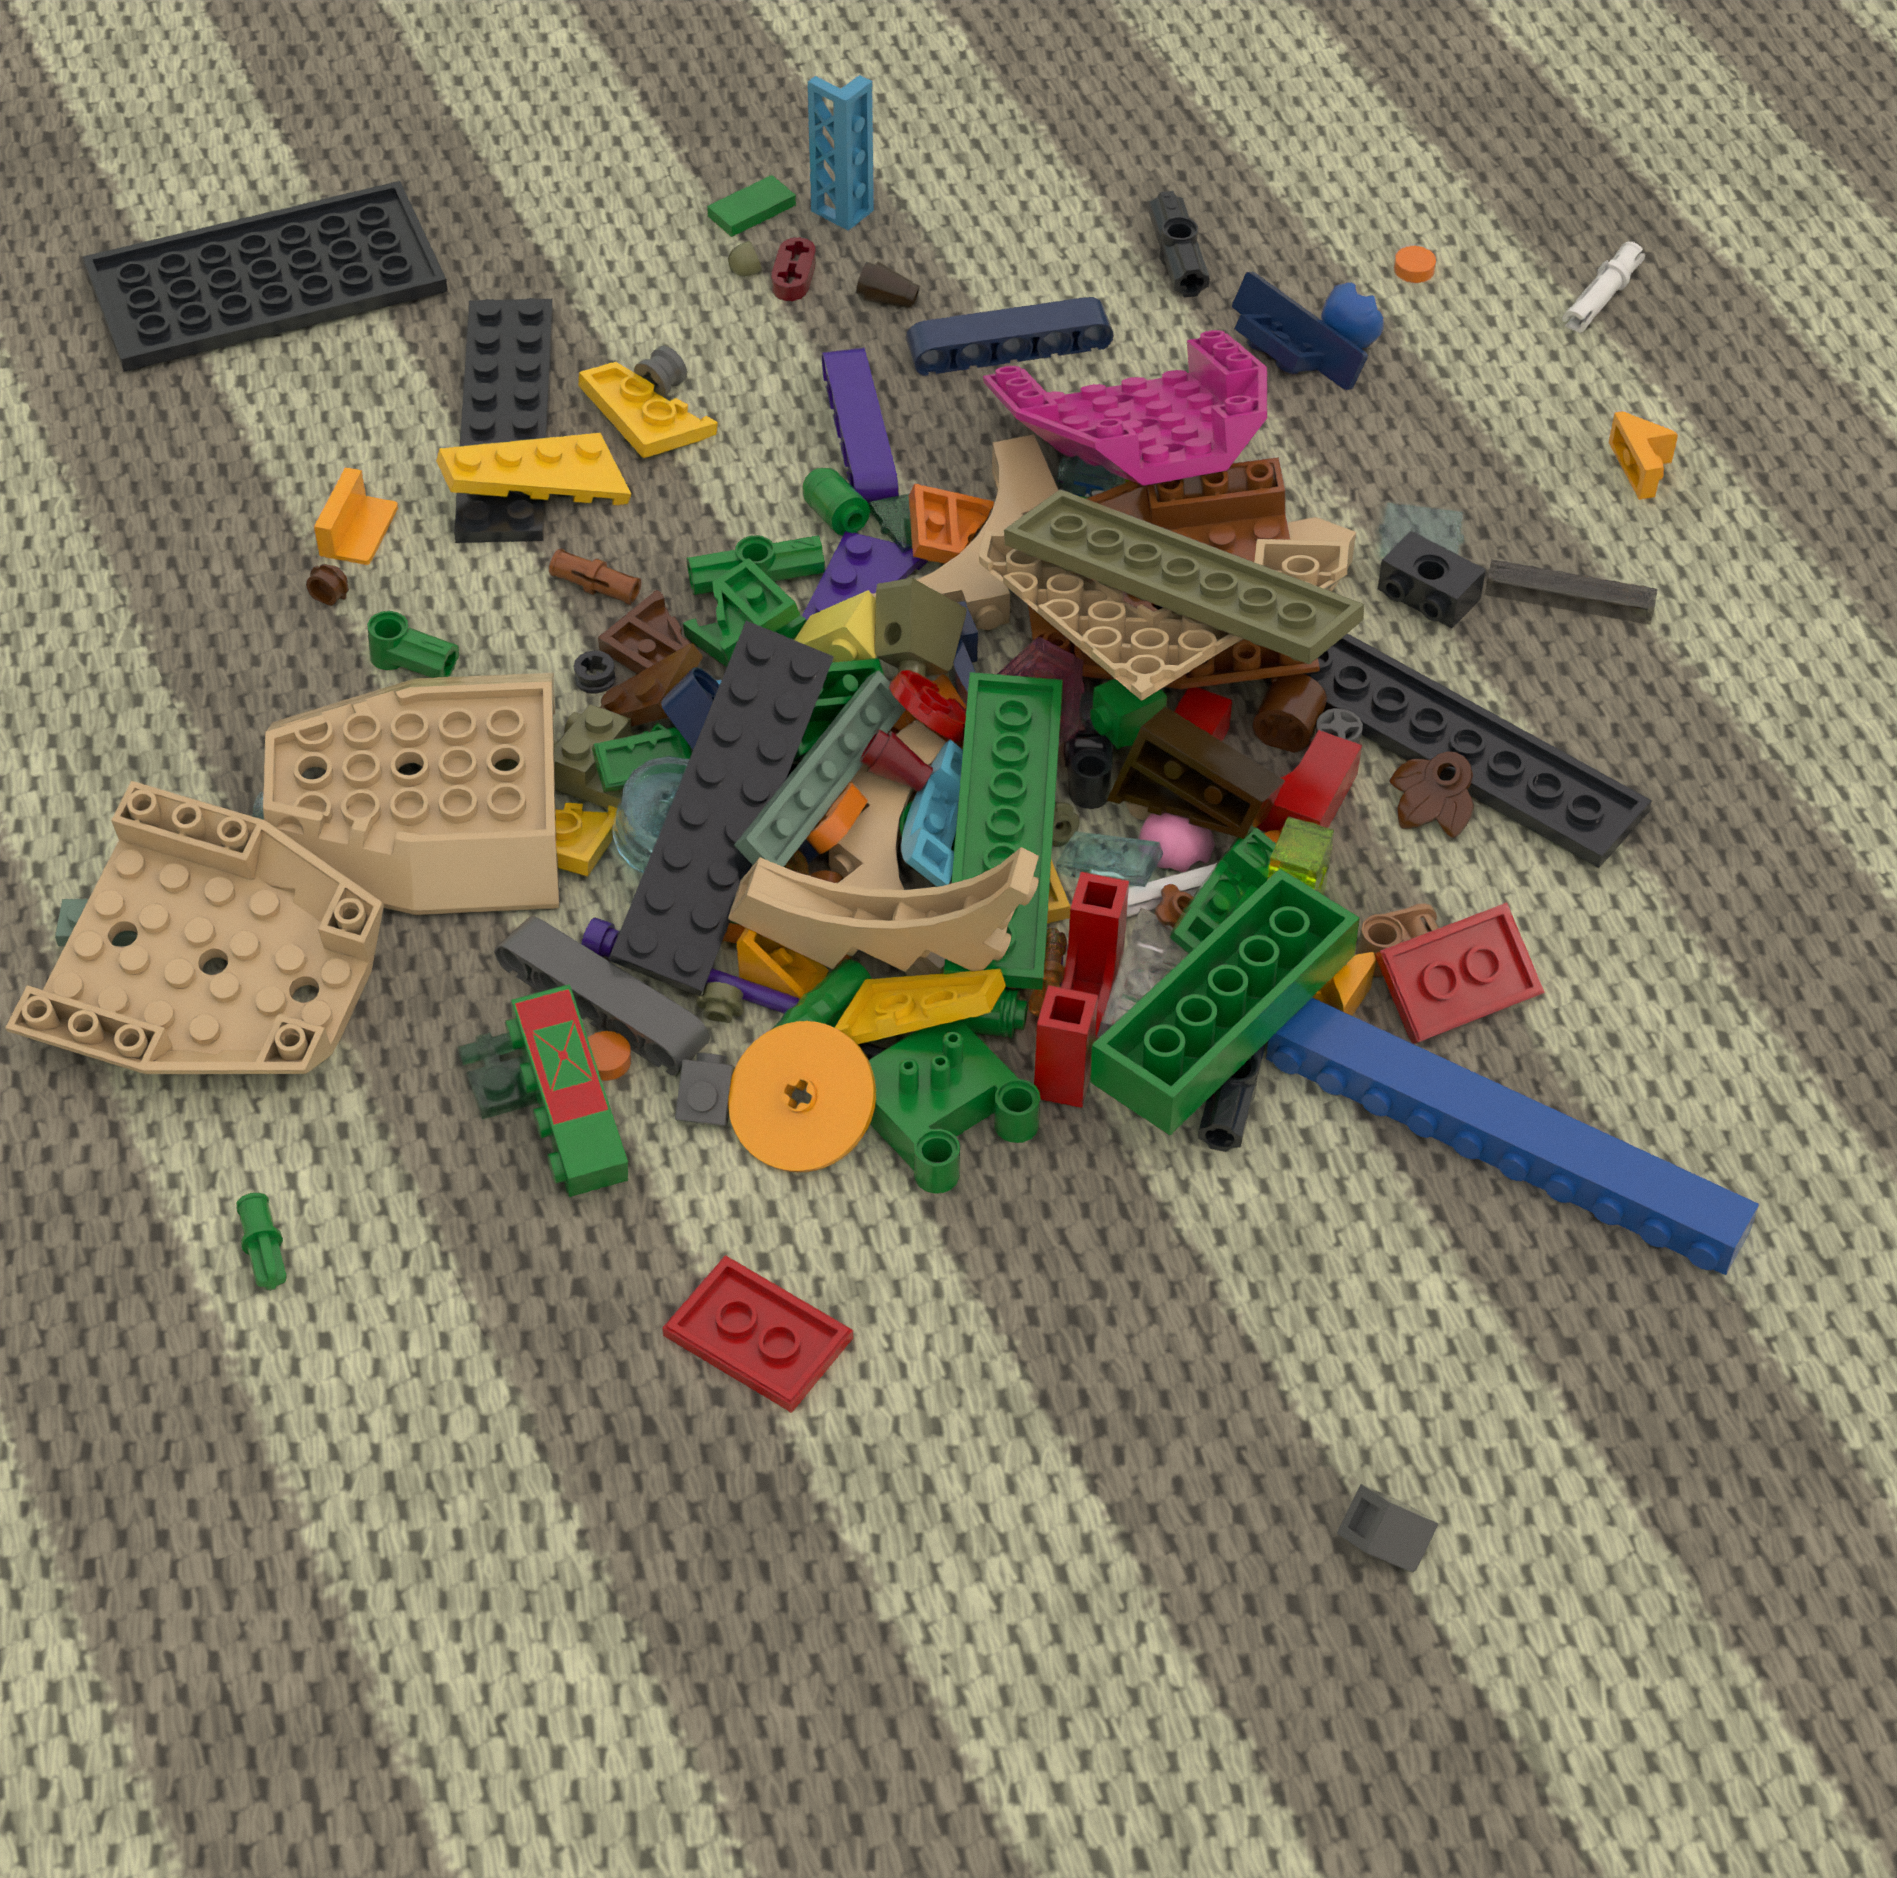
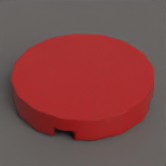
(925, 703)

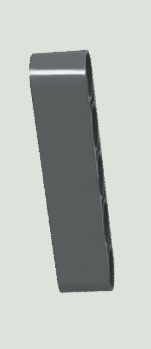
(604, 993)

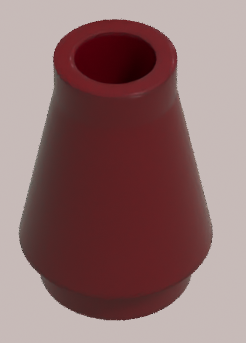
(894, 760)

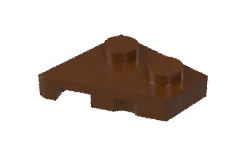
(643, 635)
(642, 694)

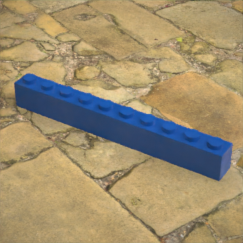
(1515, 1135)

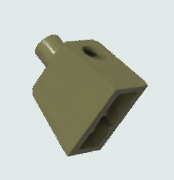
(917, 627)

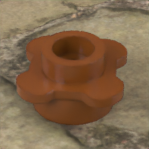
(1172, 905)

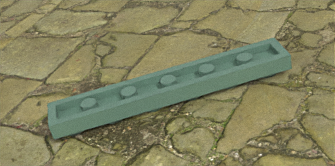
(820, 774)

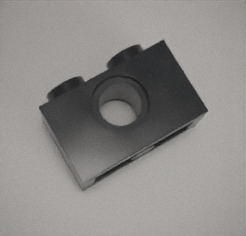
(1431, 579)

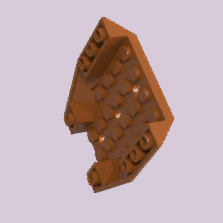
(1221, 511)

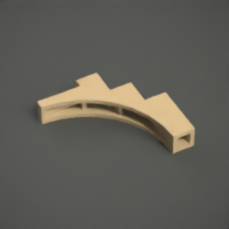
(1021, 485)
(869, 849)
(831, 919)

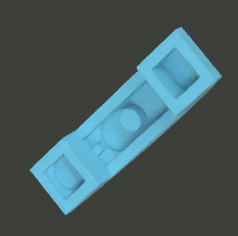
(933, 819)

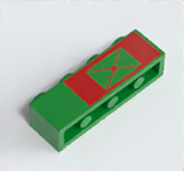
(568, 1090)

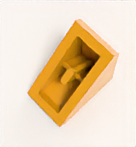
(776, 965)

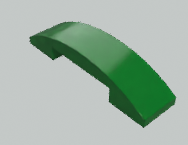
(1227, 887)

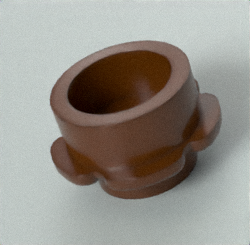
(325, 581)

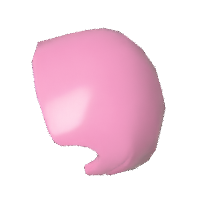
(1180, 841)

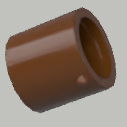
(1290, 712)

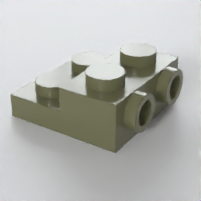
(573, 754)

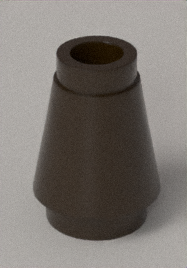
(886, 286)

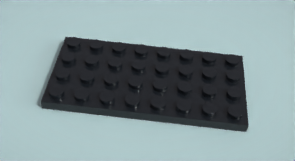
(263, 275)

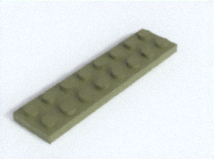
(1185, 576)

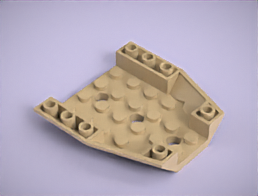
(436, 838)
(197, 890)

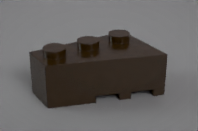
(1195, 777)

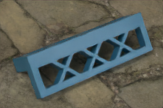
(852, 152)

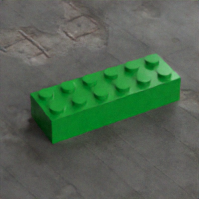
(1223, 1001)

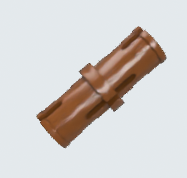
(594, 576)

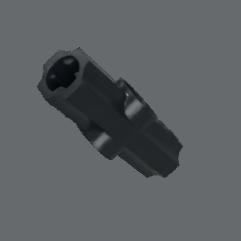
(1178, 244)
(1229, 1107)

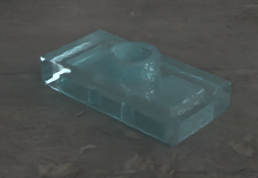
(1110, 857)

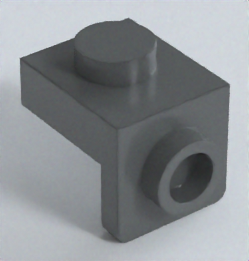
(704, 1090)

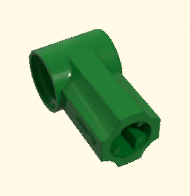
(397, 646)

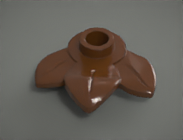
(1431, 798)

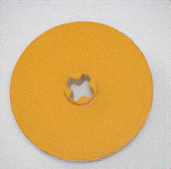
(813, 1132)

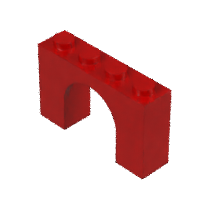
(1312, 789)
(1074, 1011)

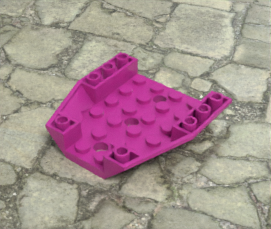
(1152, 426)

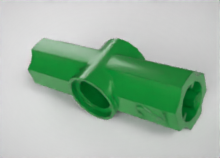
(777, 560)

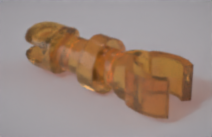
(1053, 970)

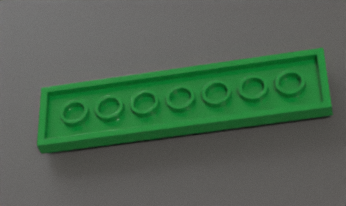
(1010, 803)

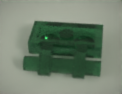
(497, 1084)

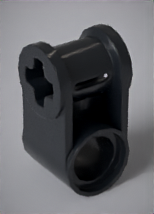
(1089, 768)

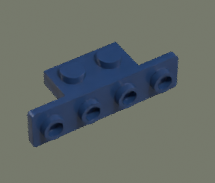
(1293, 334)

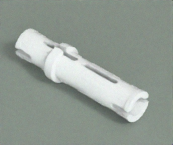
(1610, 277)

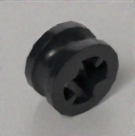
(594, 683)

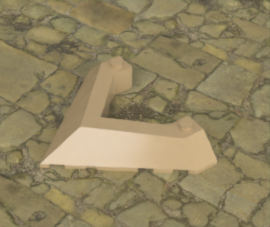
(1140, 645)

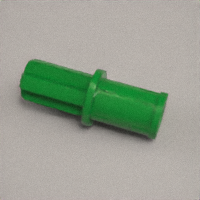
(261, 1240)

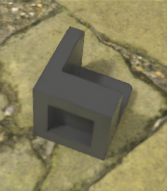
(1387, 1528)

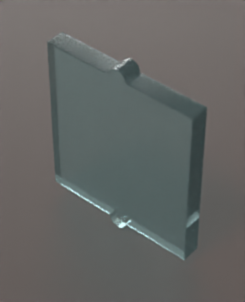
(1434, 524)

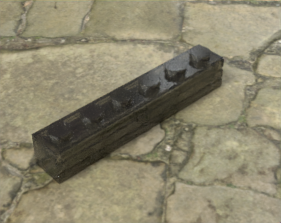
(1571, 592)

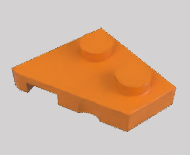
(944, 522)

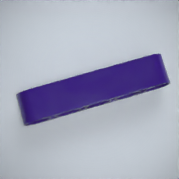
(859, 424)

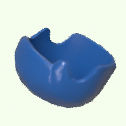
(1353, 315)

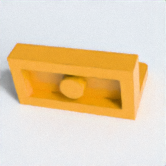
(352, 522)

